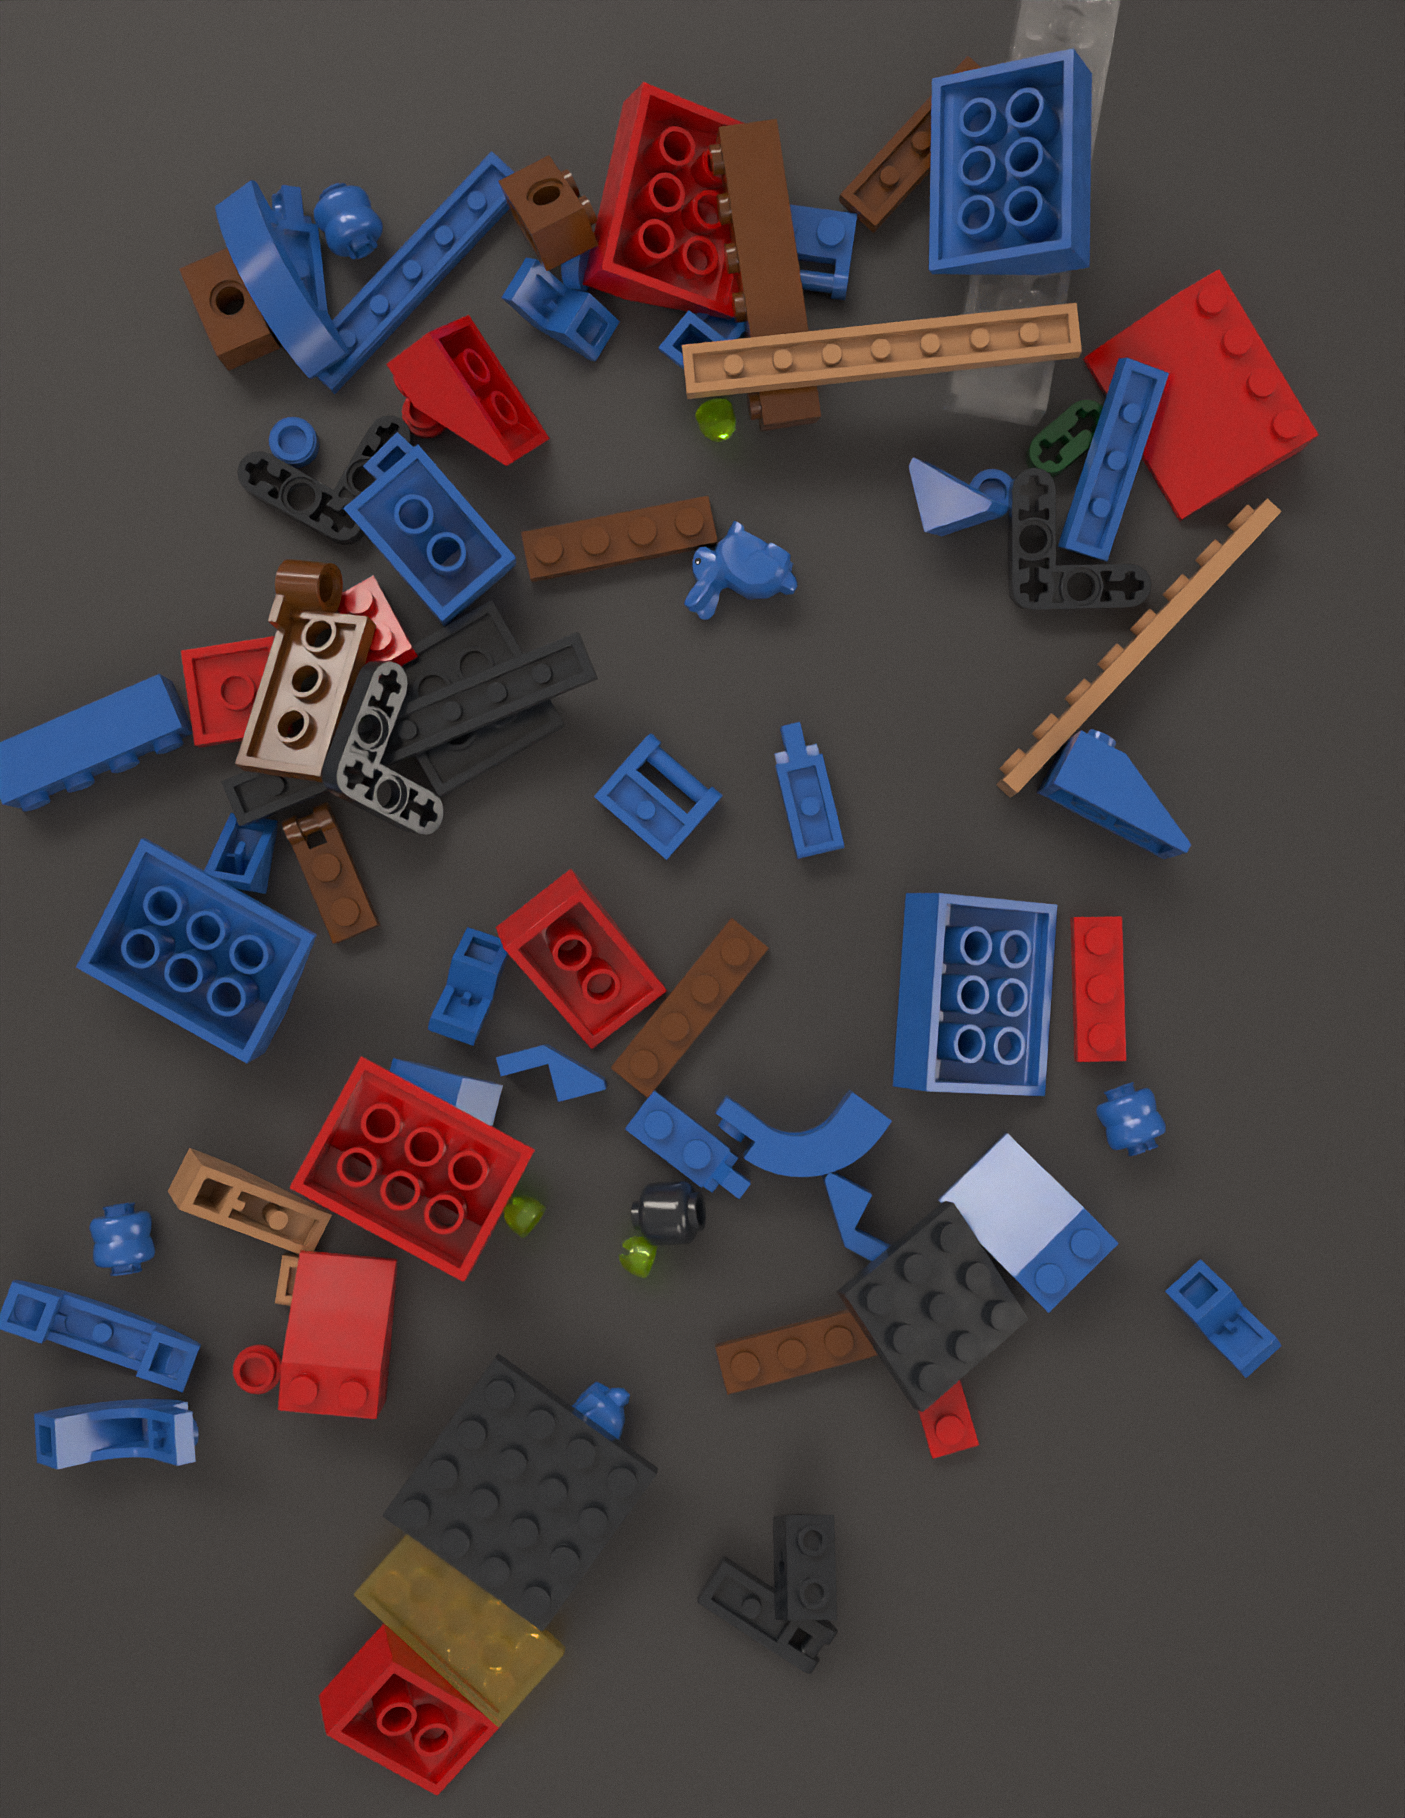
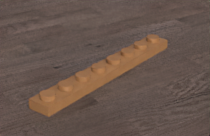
(882, 351)
(1149, 632)

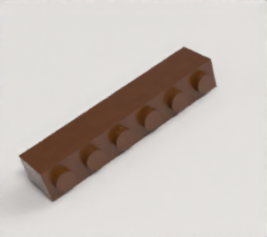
(762, 256)

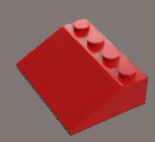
(660, 209)
(1224, 398)
(412, 1169)

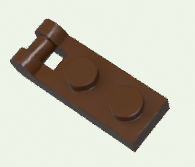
(331, 874)

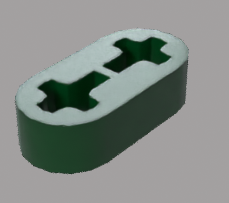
(1059, 431)

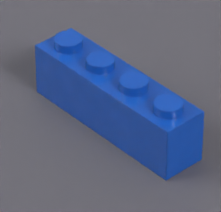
(91, 741)

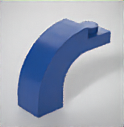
(818, 1151)
(116, 1430)

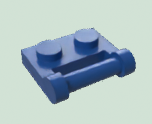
(827, 239)
(648, 809)

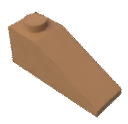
(246, 1203)

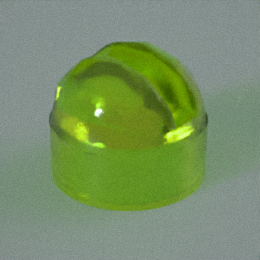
(716, 419)
(523, 1214)
(640, 1258)

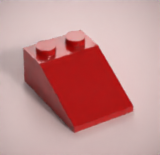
(466, 389)
(579, 959)
(339, 1335)
(403, 1713)

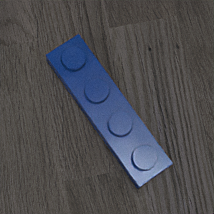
(1113, 459)

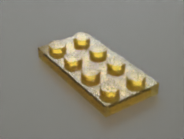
(459, 1628)

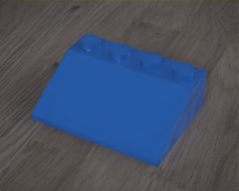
(1011, 168)
(198, 952)
(974, 995)

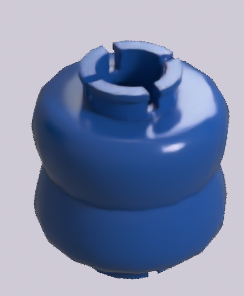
(348, 220)
(1131, 1119)
(122, 1239)

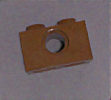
(550, 212)
(235, 337)

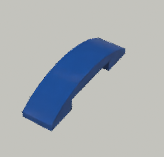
(275, 283)
(100, 1331)

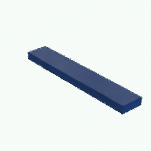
(418, 267)

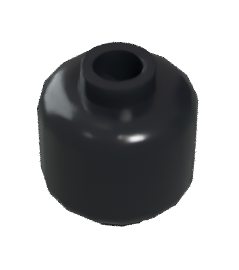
(669, 1213)

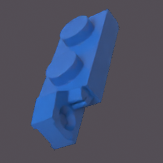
(300, 241)
(807, 795)
(687, 1145)

